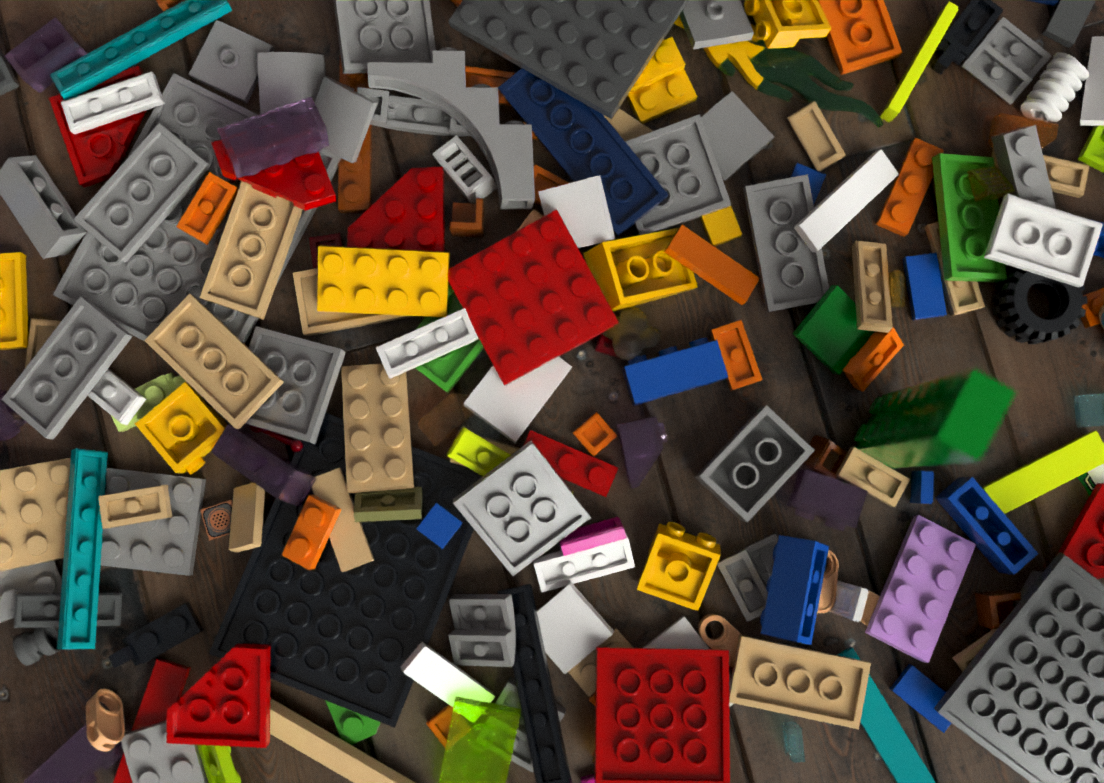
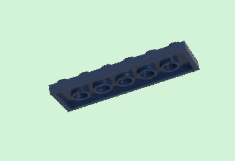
(585, 146)

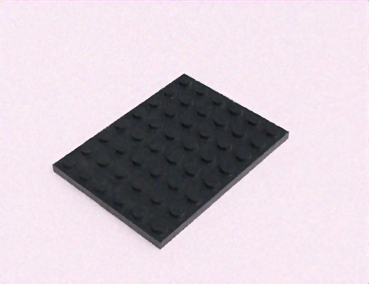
(353, 628)

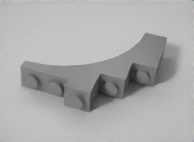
(476, 108)

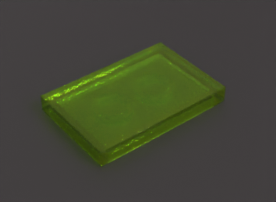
(479, 742)

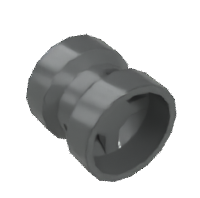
(33, 645)

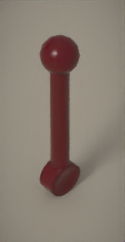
(295, 445)

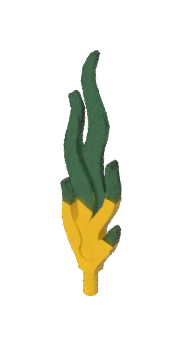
(789, 68)

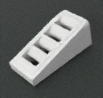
(477, 185)
(850, 601)

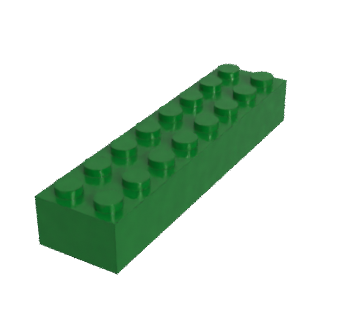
(935, 421)

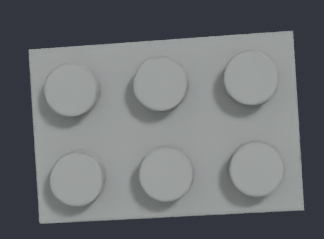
(754, 463)

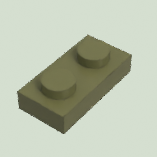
(388, 505)

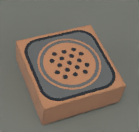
(217, 519)

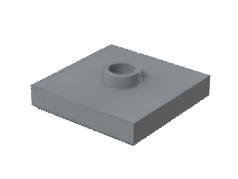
(715, 22)
(229, 61)

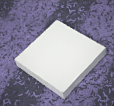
(581, 209)
(571, 628)

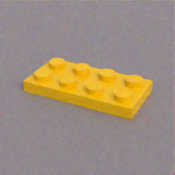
(383, 281)

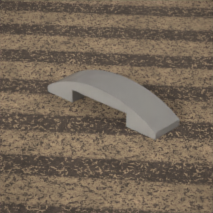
(411, 115)

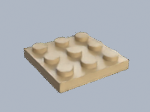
(33, 513)

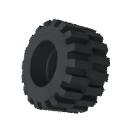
(1021, 321)

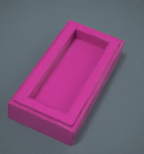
(593, 536)

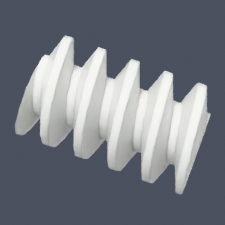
(1055, 89)

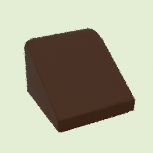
(826, 457)

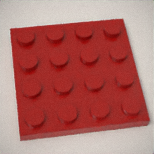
(531, 297)
(662, 716)

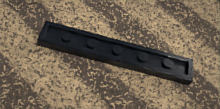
(536, 692)

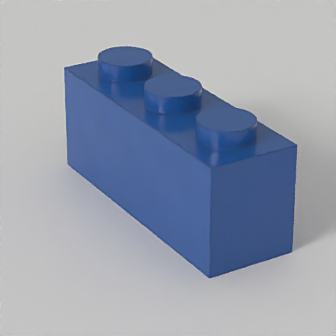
(674, 371)
(986, 525)
(794, 589)

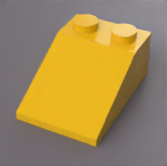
(638, 270)

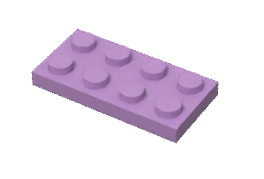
(920, 589)

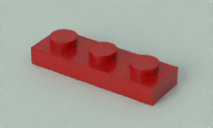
(575, 465)

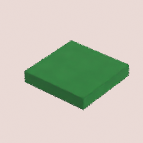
(832, 330)

